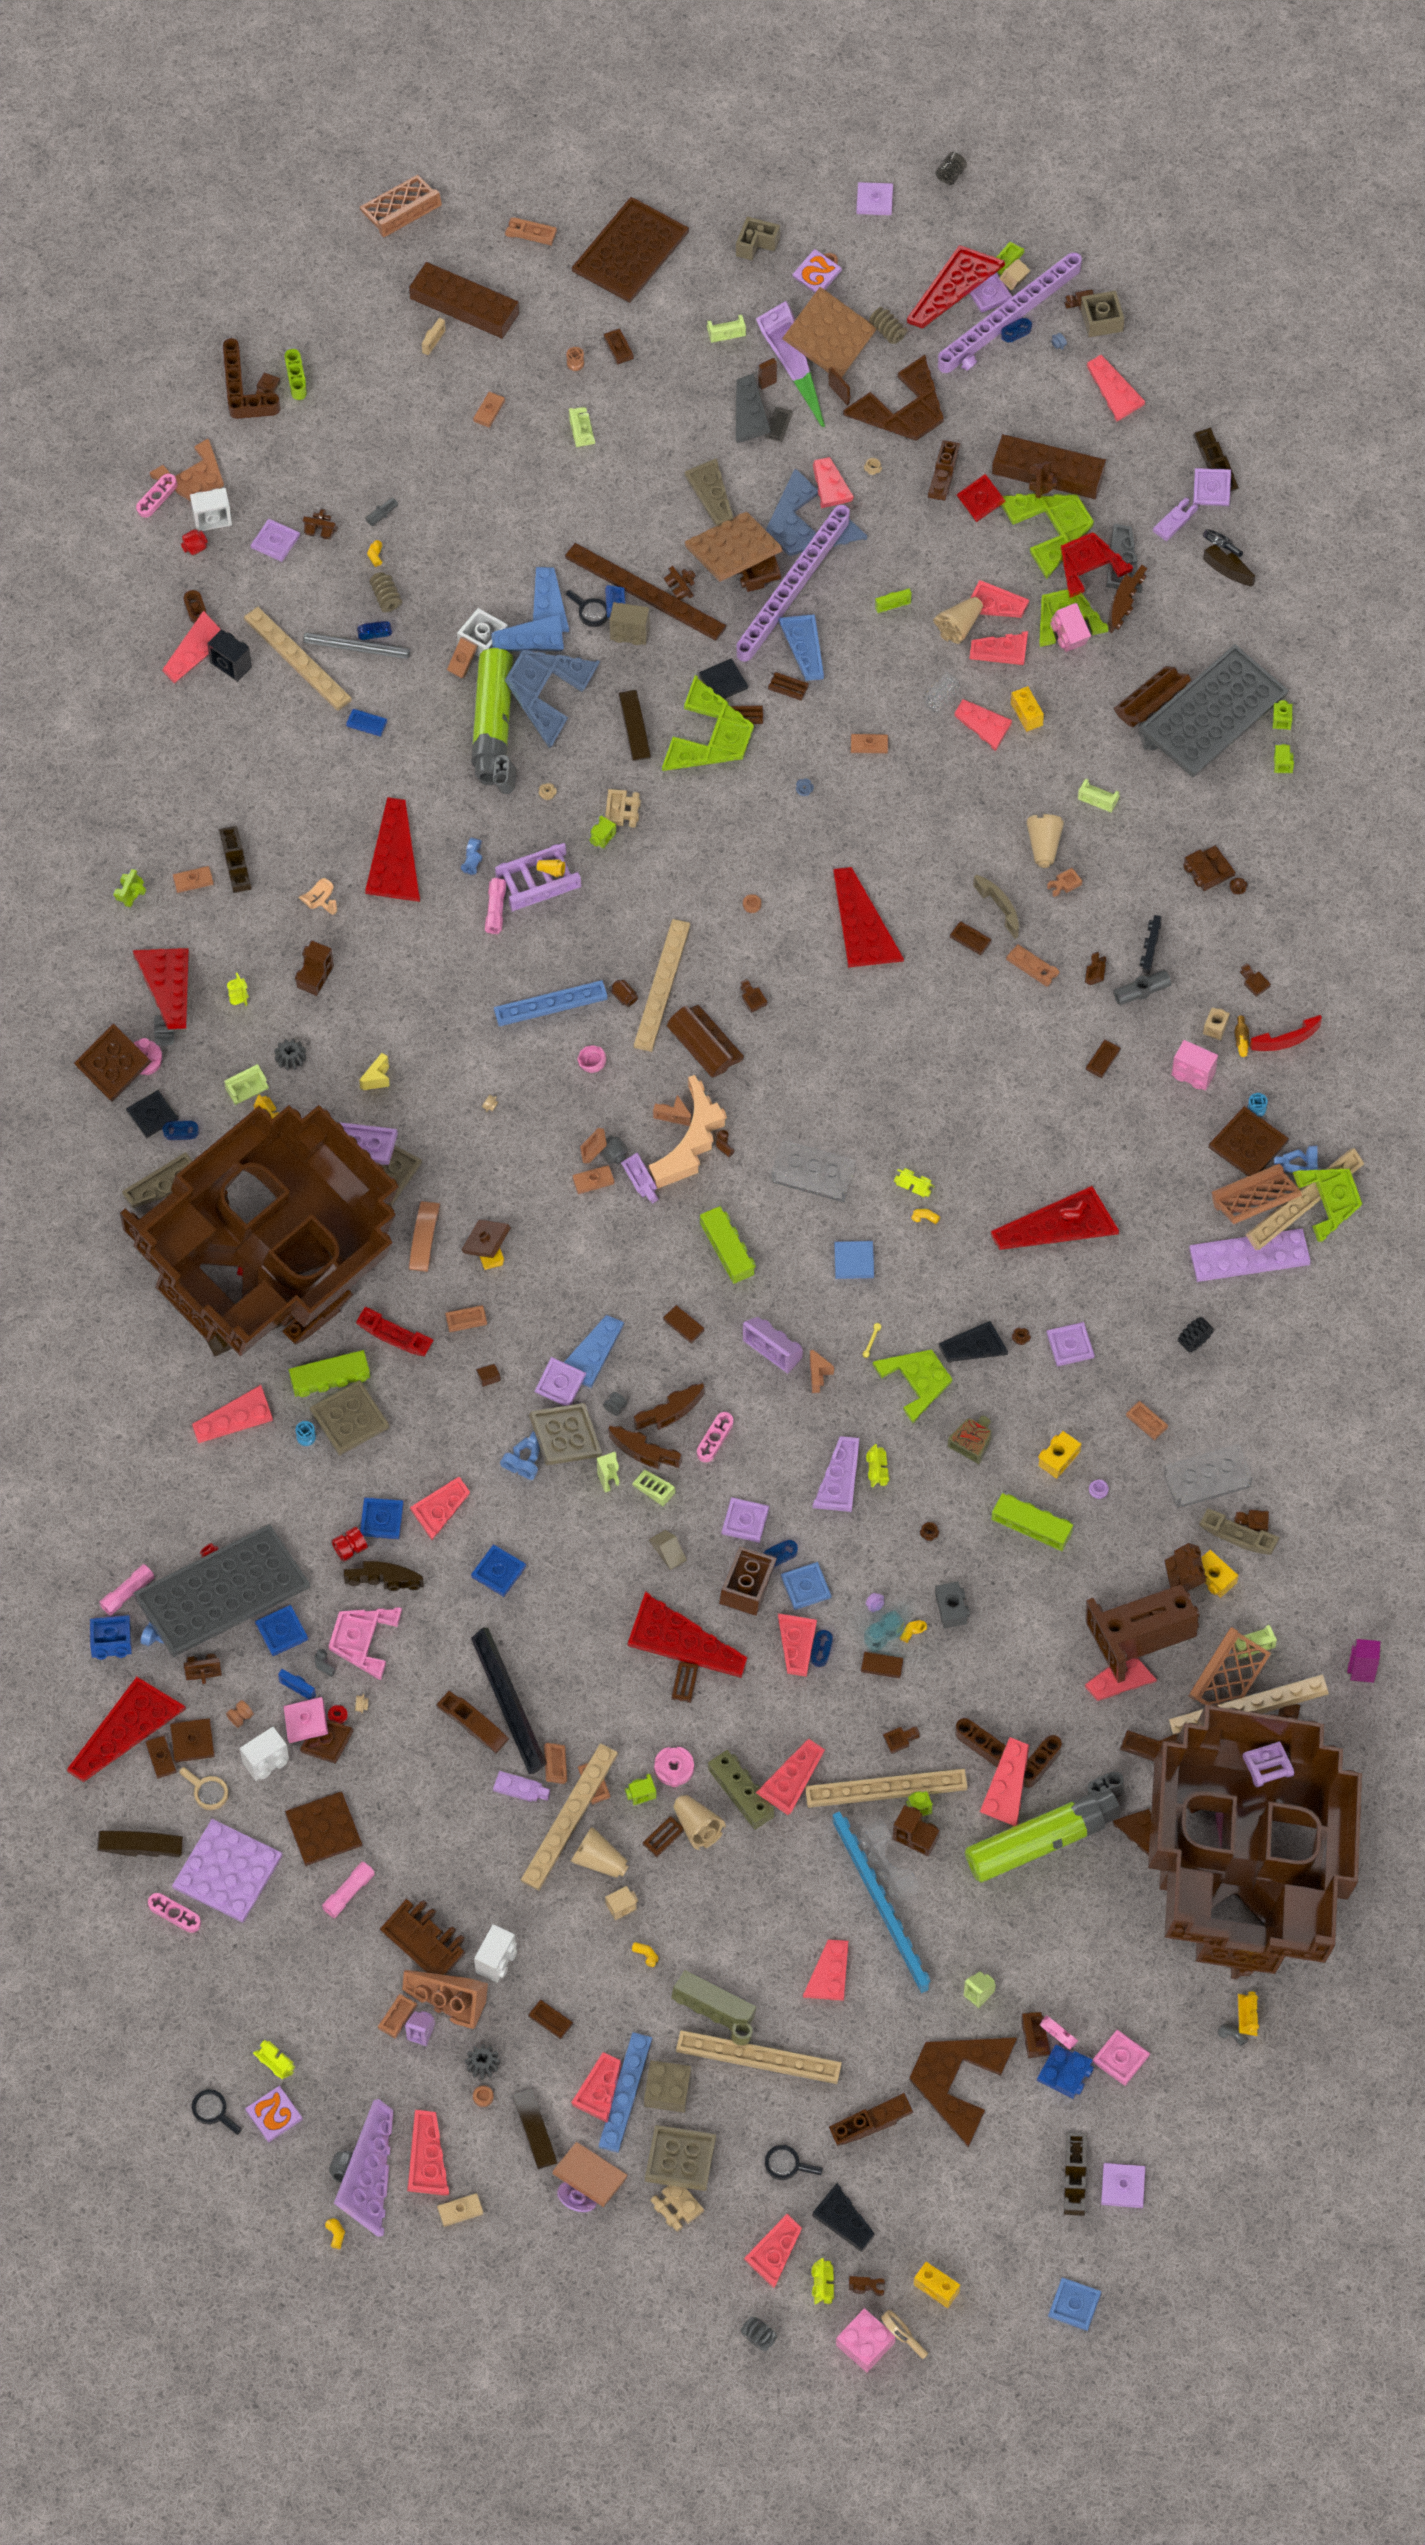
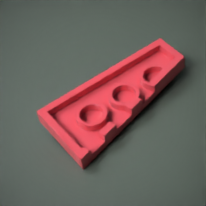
(1114, 388)
(426, 2157)

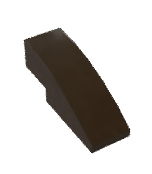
(1228, 565)

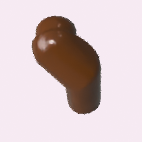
(722, 1143)

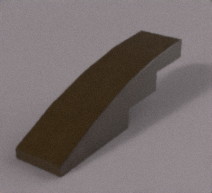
(1213, 454)
(634, 725)
(235, 859)
(142, 1843)
(534, 2129)
(1075, 2174)

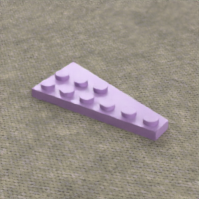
(367, 2173)

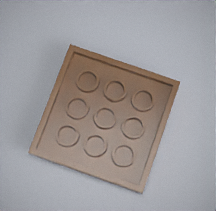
(829, 332)
(733, 546)

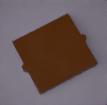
(839, 386)

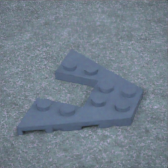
(790, 529)
(529, 677)

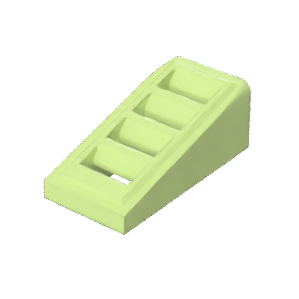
(661, 1499)

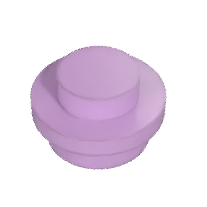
(968, 362)
(1098, 1489)
(875, 1602)

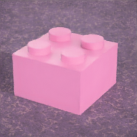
(1070, 627)
(1194, 1065)
(865, 2340)

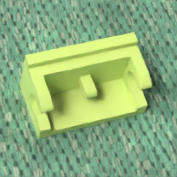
(726, 330)
(581, 427)
(1097, 796)
(246, 1084)
(607, 1469)
(1263, 1638)

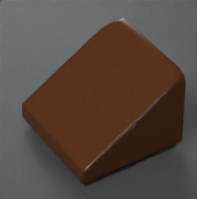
(488, 1375)

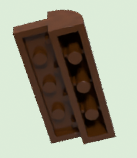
(1151, 695)
(704, 1040)

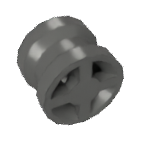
(615, 1403)

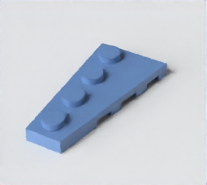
(804, 643)
(595, 1349)

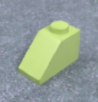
(979, 1988)

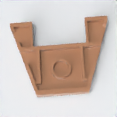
(198, 478)

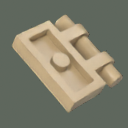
(616, 807)
(682, 2201)

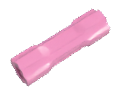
(494, 917)
(115, 1599)
(338, 1900)

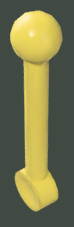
(877, 1327)

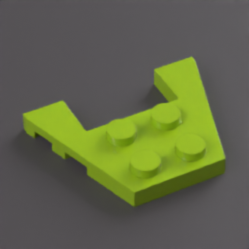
(1057, 600)
(1337, 1194)
(923, 1374)

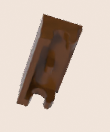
(1034, 2035)

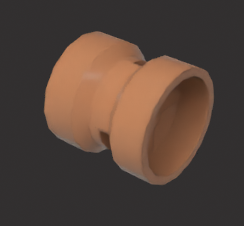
(575, 358)
(239, 1714)

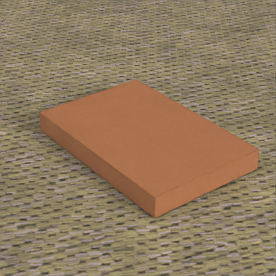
(589, 2174)

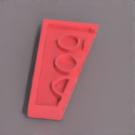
(192, 648)
(235, 1416)
(791, 1778)
(1006, 1788)

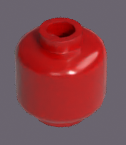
(194, 542)

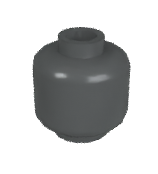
(614, 1150)
(339, 2165)

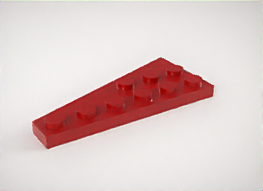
(958, 277)
(393, 862)
(863, 930)
(167, 980)
(1048, 1227)
(678, 1638)
(130, 1721)

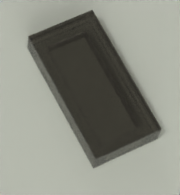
(779, 424)

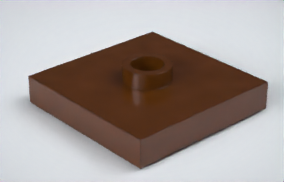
(486, 1238)
(192, 1740)
(328, 1746)

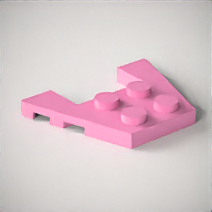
(354, 1636)

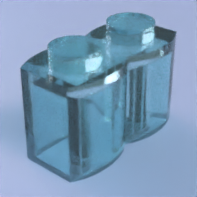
(886, 1630)

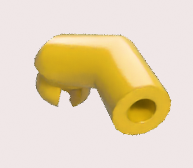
(374, 551)
(925, 1213)
(913, 1628)
(646, 1950)
(338, 2231)

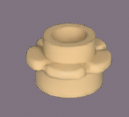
(872, 462)
(547, 795)
(490, 1103)
(361, 1703)

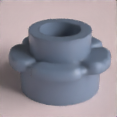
(1058, 341)
(804, 791)

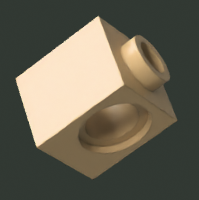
(1014, 274)
(1216, 1030)
(621, 1902)

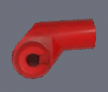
(1073, 1213)

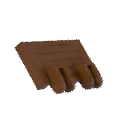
(420, 1939)

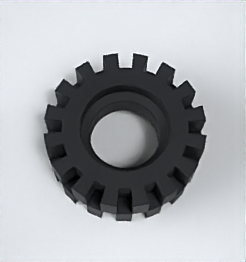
(1195, 1334)

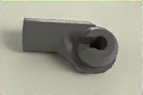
(322, 1663)
(1231, 2030)

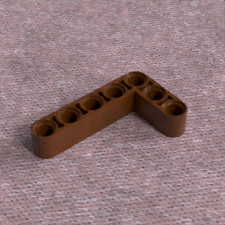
(239, 404)
(992, 1744)

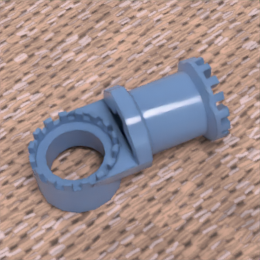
(473, 857)

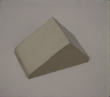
(668, 1549)

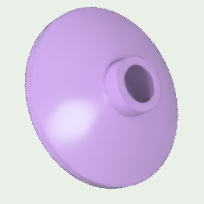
(574, 2199)

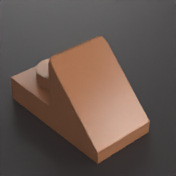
(676, 1114)
(819, 1367)

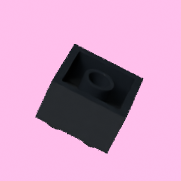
(229, 655)

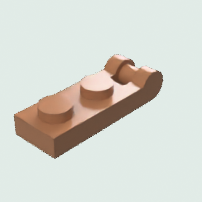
(531, 231)
(1032, 965)

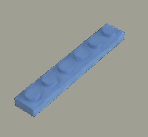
(550, 1003)
(625, 2092)

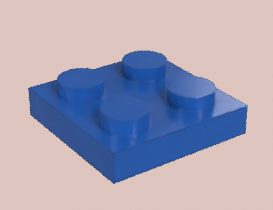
(381, 1518)
(498, 1570)
(281, 1630)

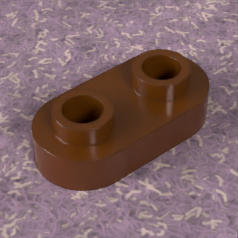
(196, 607)

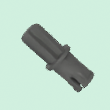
(381, 511)

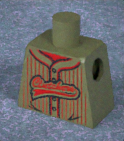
(971, 1438)

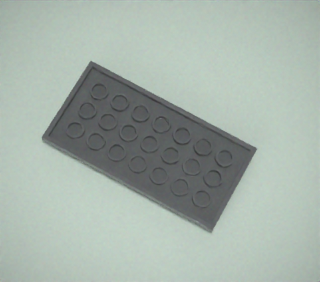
(1213, 710)
(221, 1590)

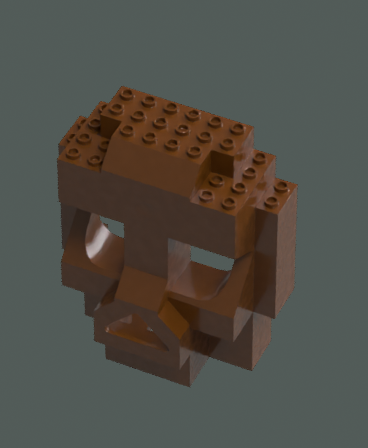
(320, 1187)
(1287, 1896)

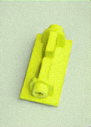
(237, 991)
(921, 1185)
(876, 1458)
(281, 2065)
(822, 2272)

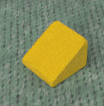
(489, 1263)

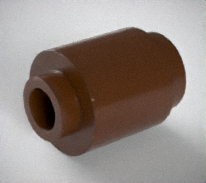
(624, 992)

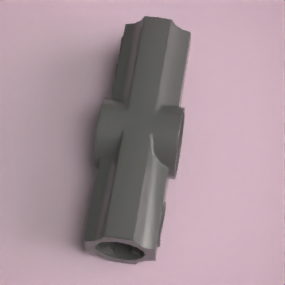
(1151, 983)

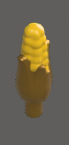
(1242, 1036)

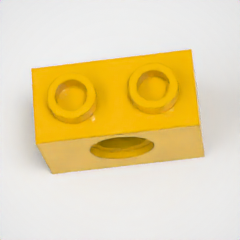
(1027, 708)
(1055, 1464)
(1226, 1576)
(936, 2284)

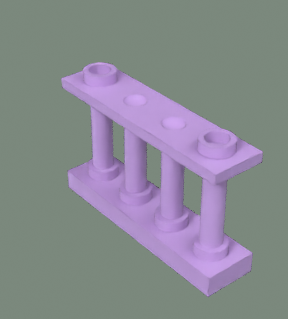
(542, 892)

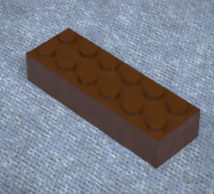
(464, 300)
(1075, 471)

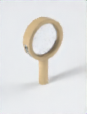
(209, 1792)
(902, 2332)

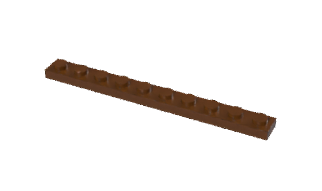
(645, 591)

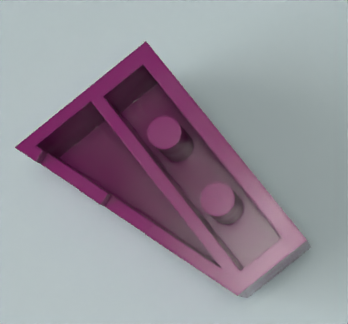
(1364, 1660)

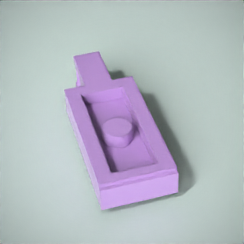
(640, 1177)
(520, 1787)

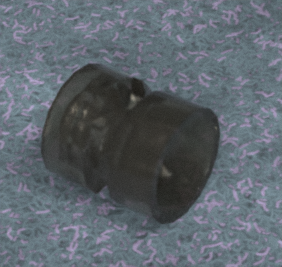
(951, 168)

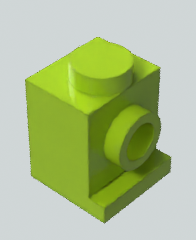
(1282, 715)
(1283, 759)
(603, 832)
(641, 1790)
(920, 1801)

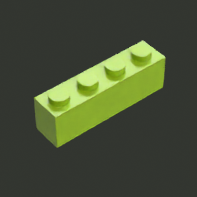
(727, 1245)
(329, 1373)
(1032, 1521)

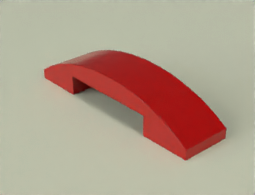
(1266, 1043)
(393, 1334)

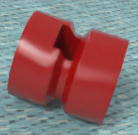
(350, 1543)

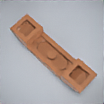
(423, 1236)

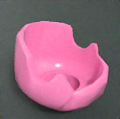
(594, 1056)

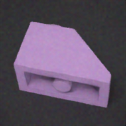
(420, 2027)

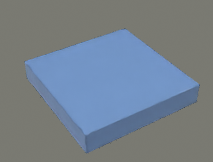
(854, 1259)
(806, 1586)
(1074, 2304)

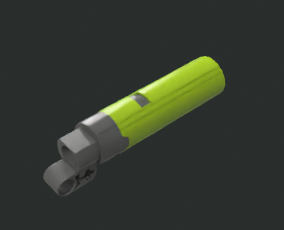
(492, 721)
(1048, 1830)

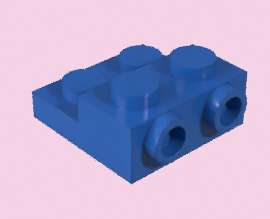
(110, 1637)
(1066, 2071)

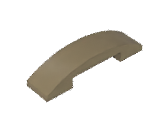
(987, 888)
(1237, 1534)

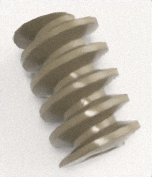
(888, 325)
(385, 592)

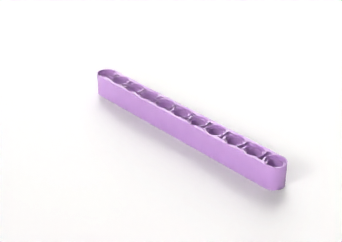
(1009, 312)
(792, 590)

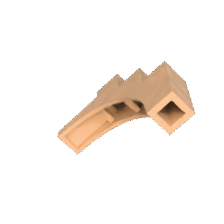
(683, 1159)

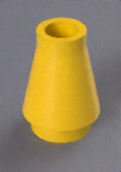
(552, 867)

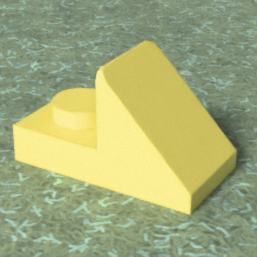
(374, 1076)

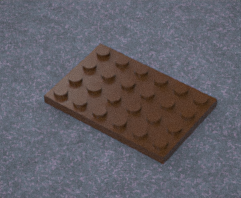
(630, 249)

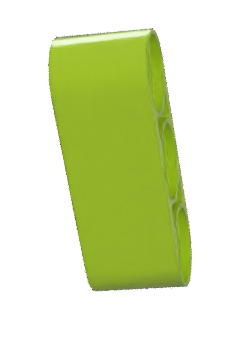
(295, 374)

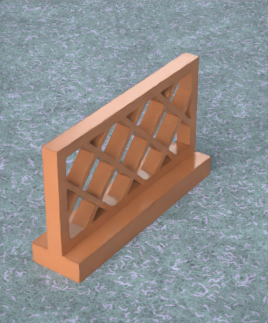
(407, 212)
(1253, 1187)
(1218, 1659)

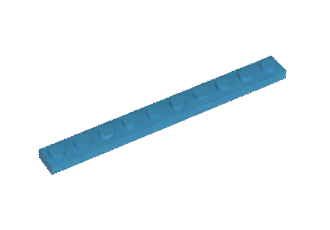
(885, 1909)

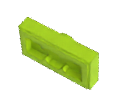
(1009, 255)
(893, 600)

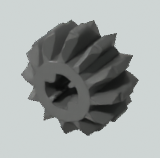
(161, 1034)
(290, 1054)
(478, 2067)
(758, 2333)

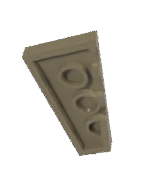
(709, 488)
(157, 1184)

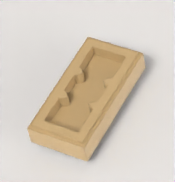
(433, 336)
(460, 2210)

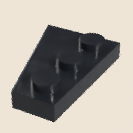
(1149, 944)
(974, 1344)
(843, 2219)

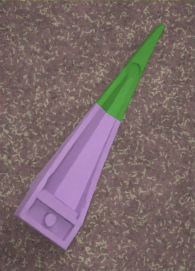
(774, 326)

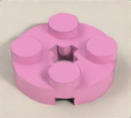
(153, 1053)
(674, 1755)
(1058, 2032)

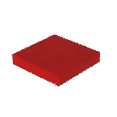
(980, 498)

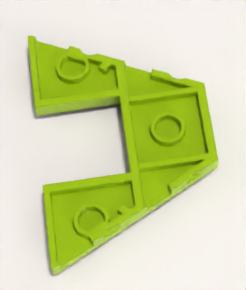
(1065, 514)
(728, 738)

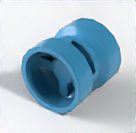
(1260, 1106)
(308, 1437)

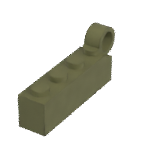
(715, 2004)

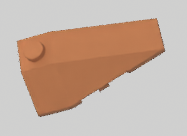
(453, 1995)

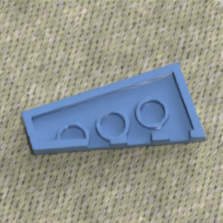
(548, 597)
(532, 636)

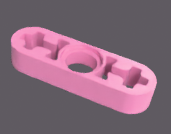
(169, 489)
(715, 1445)
(174, 1905)

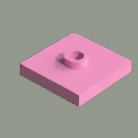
(305, 1720)
(1121, 2057)

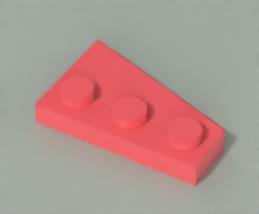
(830, 484)
(999, 601)
(1005, 649)
(984, 722)
(440, 1506)
(797, 1642)
(1106, 1686)
(829, 1973)
(599, 2088)
(774, 2249)

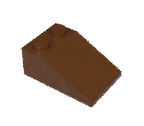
(747, 1581)

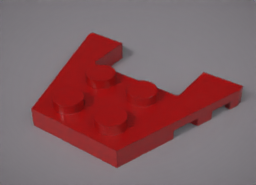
(1086, 555)

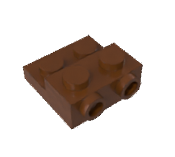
(760, 573)
(1208, 867)
(1186, 1567)

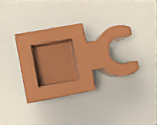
(1065, 881)

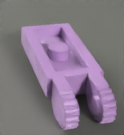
(1174, 520)

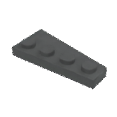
(750, 412)
(1123, 544)

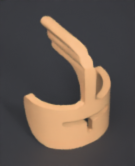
(321, 886)

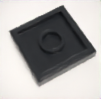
(724, 679)
(151, 1113)

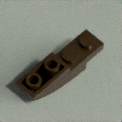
(394, 1576)

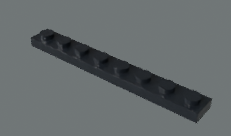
(508, 1701)

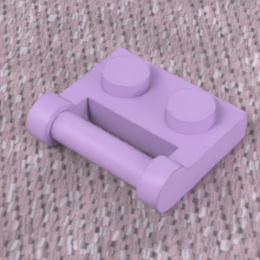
(1265, 1758)

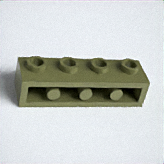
(741, 1789)

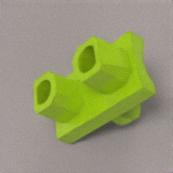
(132, 887)

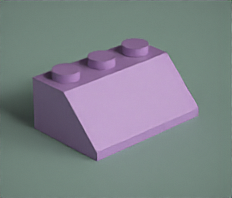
(772, 1343)

